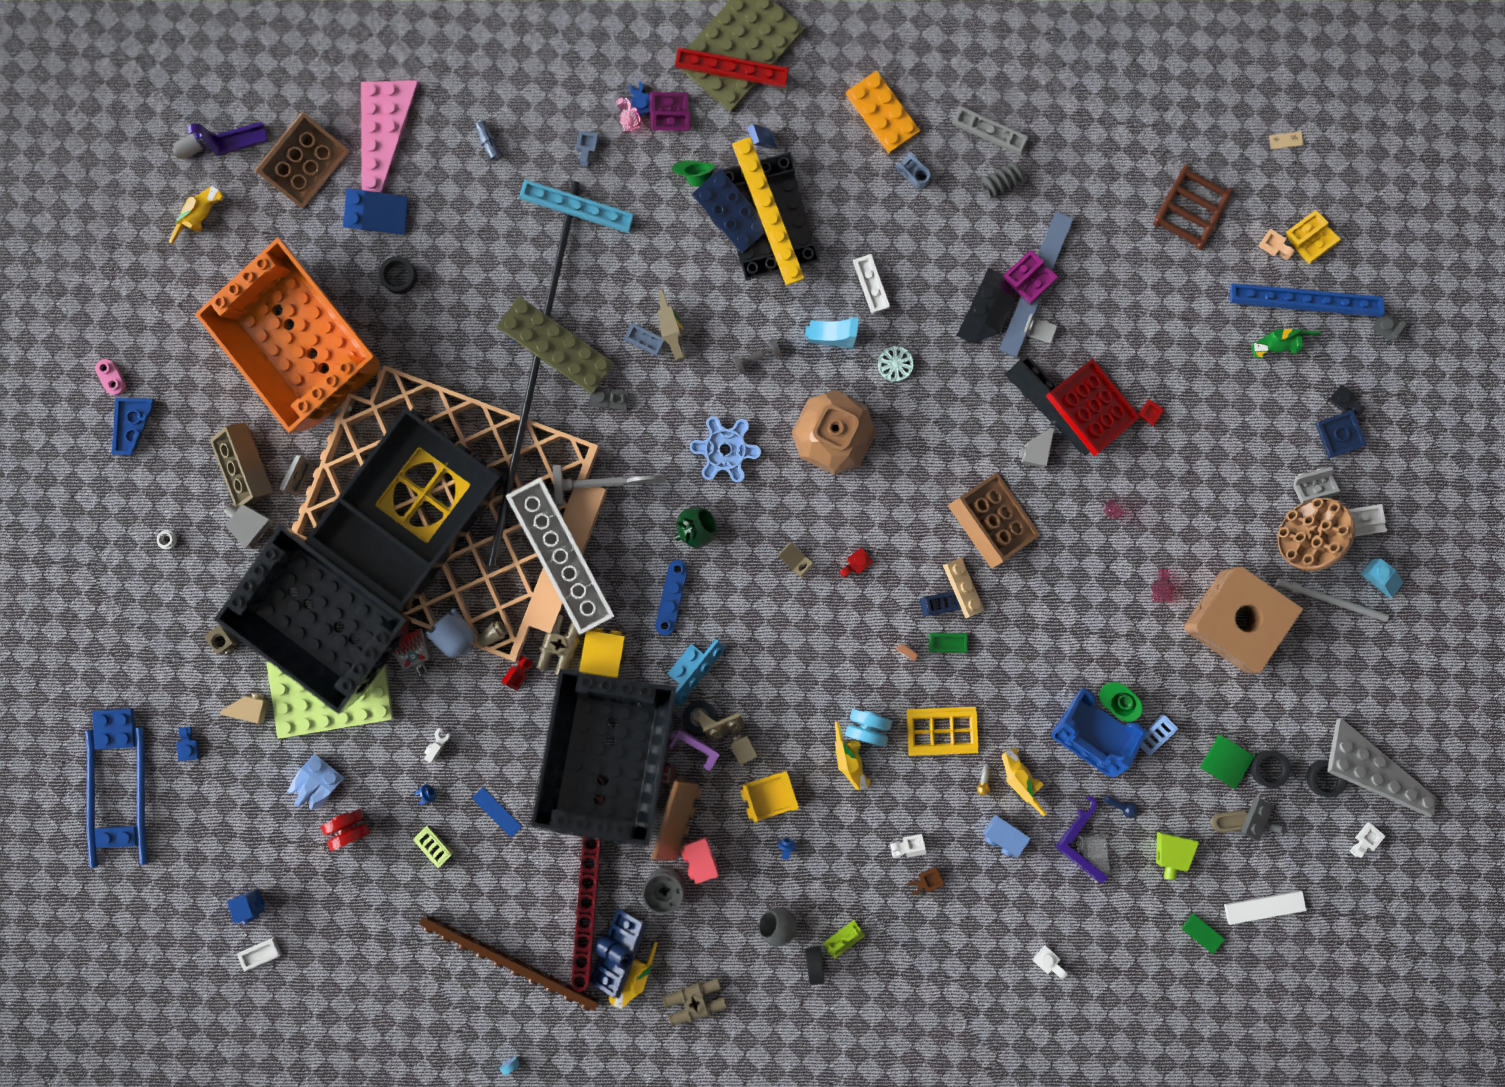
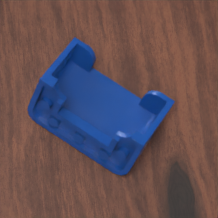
(1098, 736)

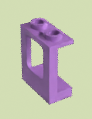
(698, 744)

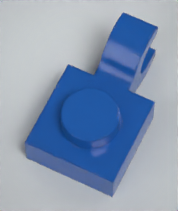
(187, 748)

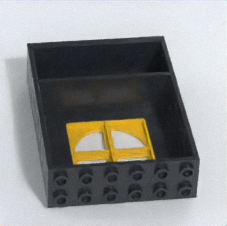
(380, 546)

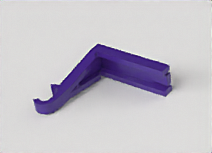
(230, 140)
(1069, 837)

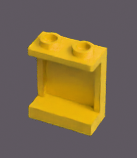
(602, 652)
(769, 796)

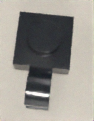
(1344, 399)

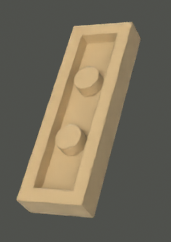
(963, 587)

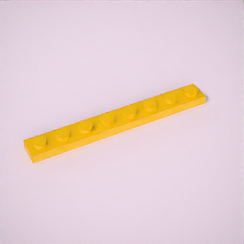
(768, 211)

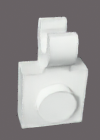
(434, 750)
(1369, 839)
(911, 846)
(1048, 961)

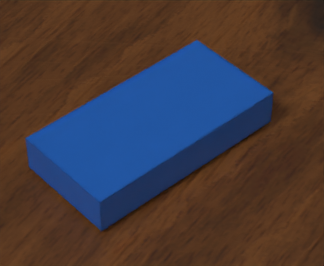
(761, 136)

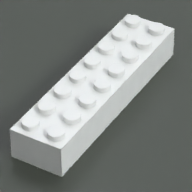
(559, 556)

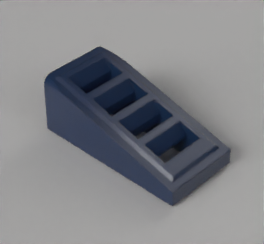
(925, 604)

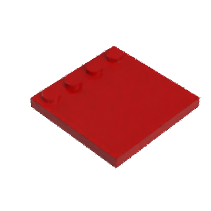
(1093, 407)

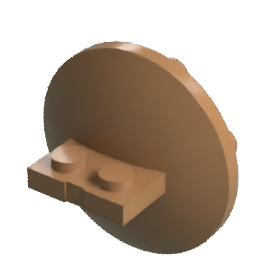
(1316, 534)

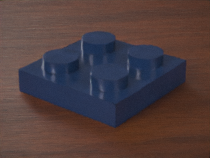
(1340, 434)

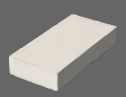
(259, 954)

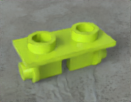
(844, 939)

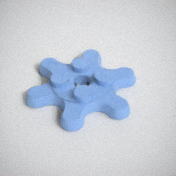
(721, 436)

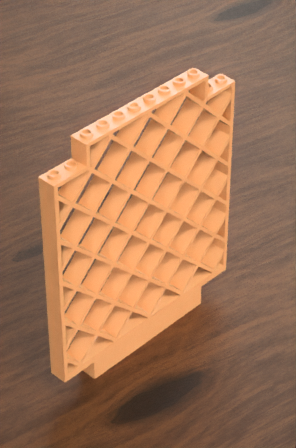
(579, 512)

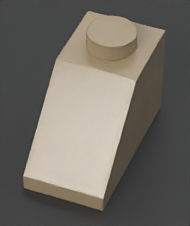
(248, 708)

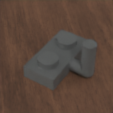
(1258, 820)

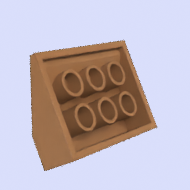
(301, 160)
(994, 520)
(675, 819)

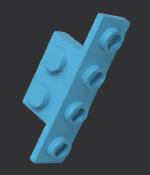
(692, 668)

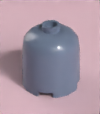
(452, 635)

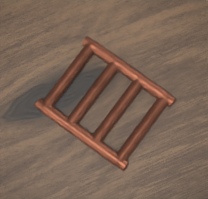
(1208, 226)

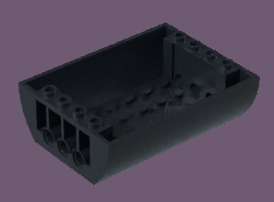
(304, 639)
(578, 756)

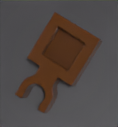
(929, 880)

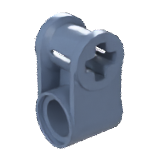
(911, 168)

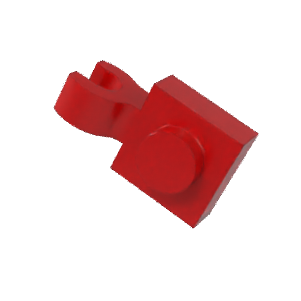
(857, 561)

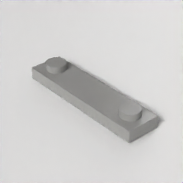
(990, 130)

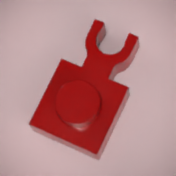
(517, 675)

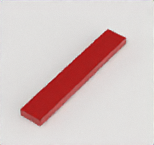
(731, 67)

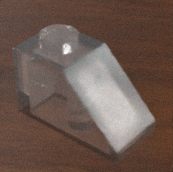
(1094, 849)

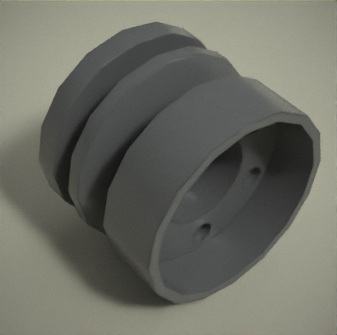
(656, 898)

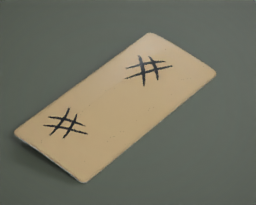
(1286, 140)

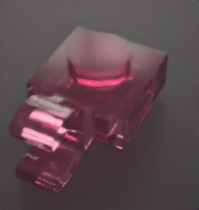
(629, 117)
(1162, 590)

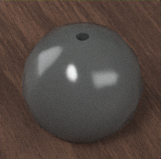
(777, 927)

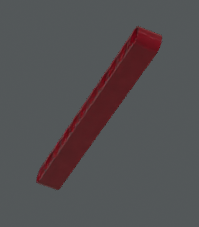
(586, 911)

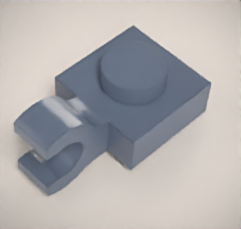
(586, 144)

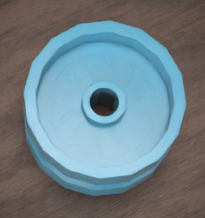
(868, 728)

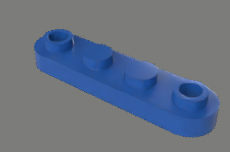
(671, 597)

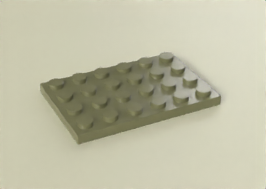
(748, 32)

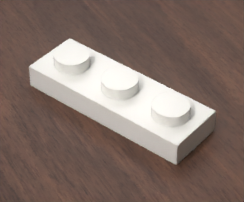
(871, 284)

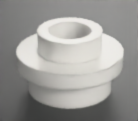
(161, 539)

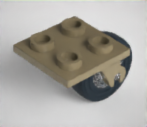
(701, 720)

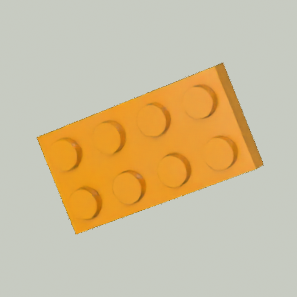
(882, 112)

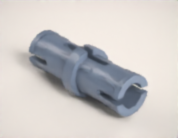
(487, 140)

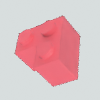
(701, 860)

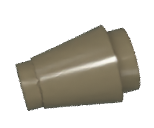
(493, 633)

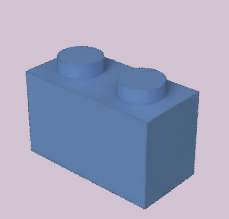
(1006, 836)

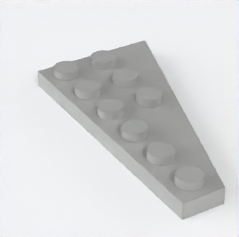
(1366, 766)

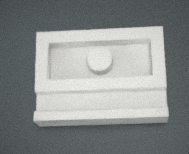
(1369, 520)

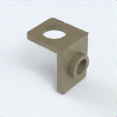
(795, 559)

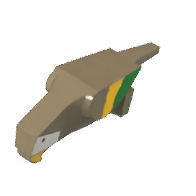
(671, 327)

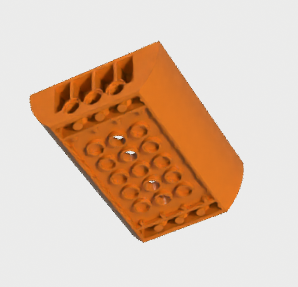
(278, 358)

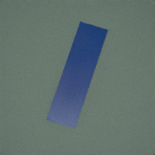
(496, 812)

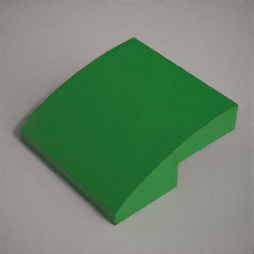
(1227, 761)

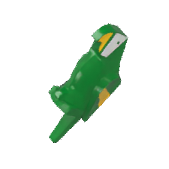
(1281, 341)

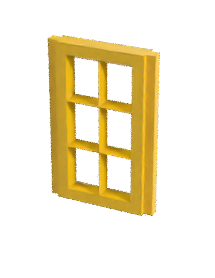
(939, 713)

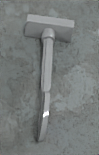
(562, 485)

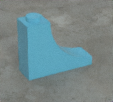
(833, 333)

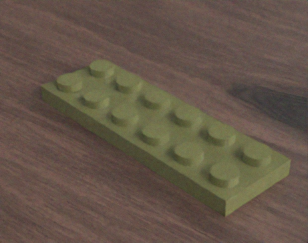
(554, 345)

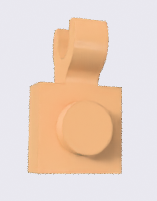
(1273, 243)

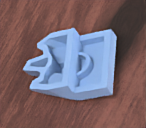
(315, 783)

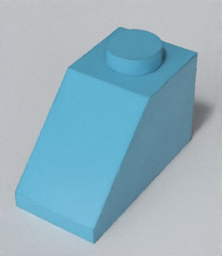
(1383, 576)

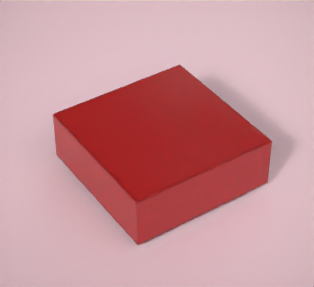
(1151, 412)

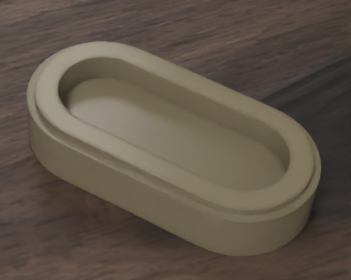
(1228, 821)

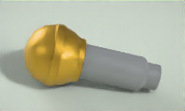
(983, 788)

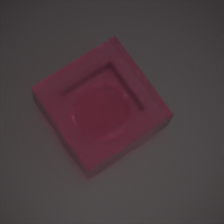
(1112, 510)

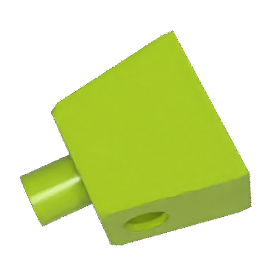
(1174, 853)

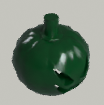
(696, 527)

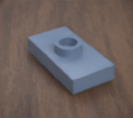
(644, 339)

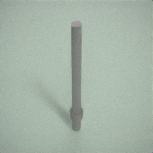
(1297, 588)

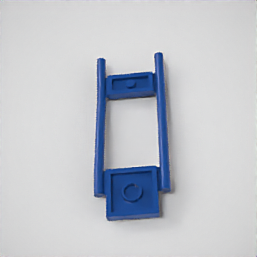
(115, 730)

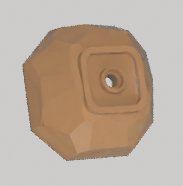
(830, 449)

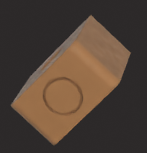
(1268, 614)

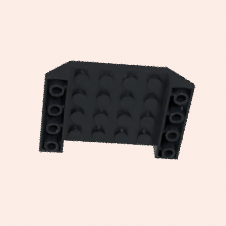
(759, 258)

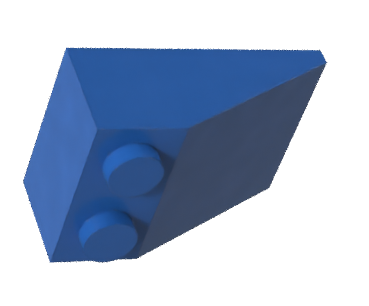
(375, 211)

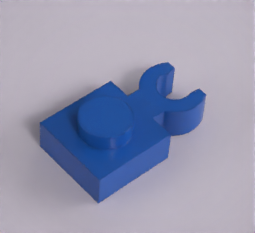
(640, 101)

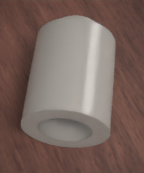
(187, 147)

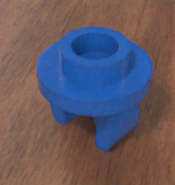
(427, 794)
(786, 845)

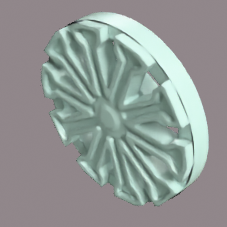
(895, 364)

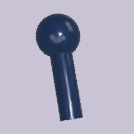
(1130, 810)

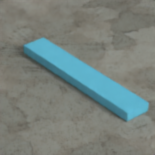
(576, 206)

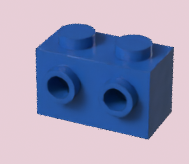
(246, 907)

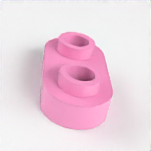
(109, 376)

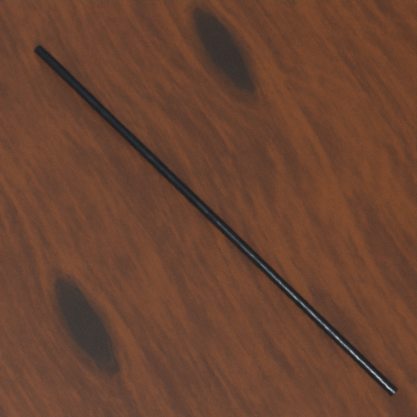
(530, 389)

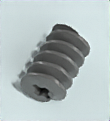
(1001, 178)

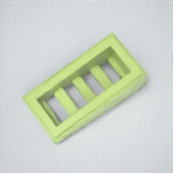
(433, 856)

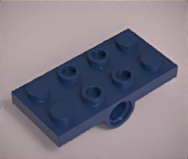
(729, 210)
(617, 953)

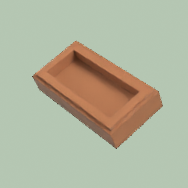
(906, 652)

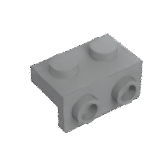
(1315, 485)

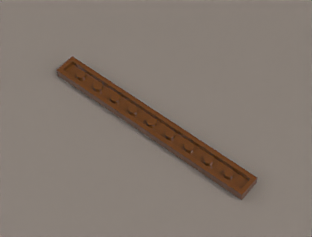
(502, 959)

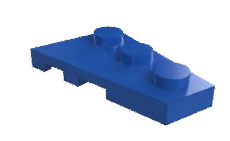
(129, 423)

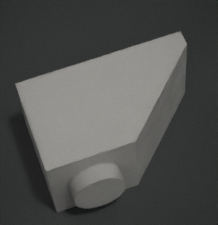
(1037, 450)

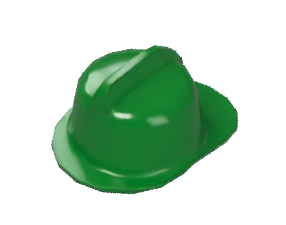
(694, 171)
(1121, 701)

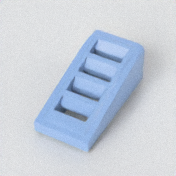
(1166, 734)

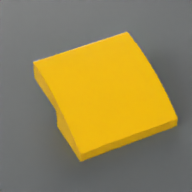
(1312, 237)

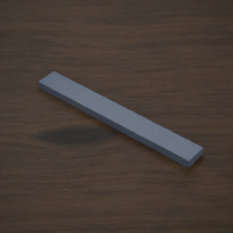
(1048, 253)

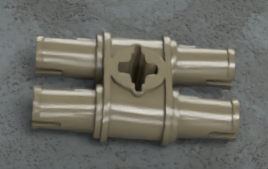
(549, 649)
(690, 1012)

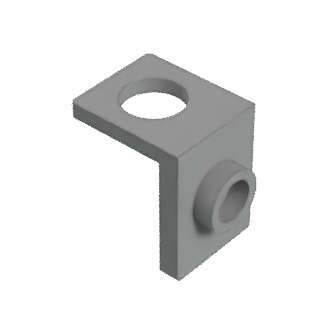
(1040, 329)

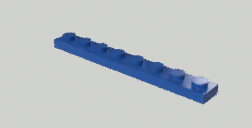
(1307, 300)

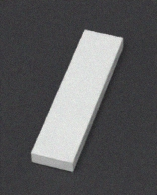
(1265, 907)

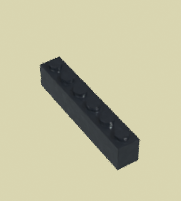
(1035, 386)

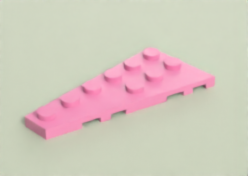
(382, 123)

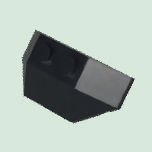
(987, 309)

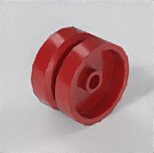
(345, 829)

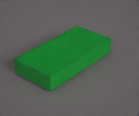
(948, 642)
(1202, 933)

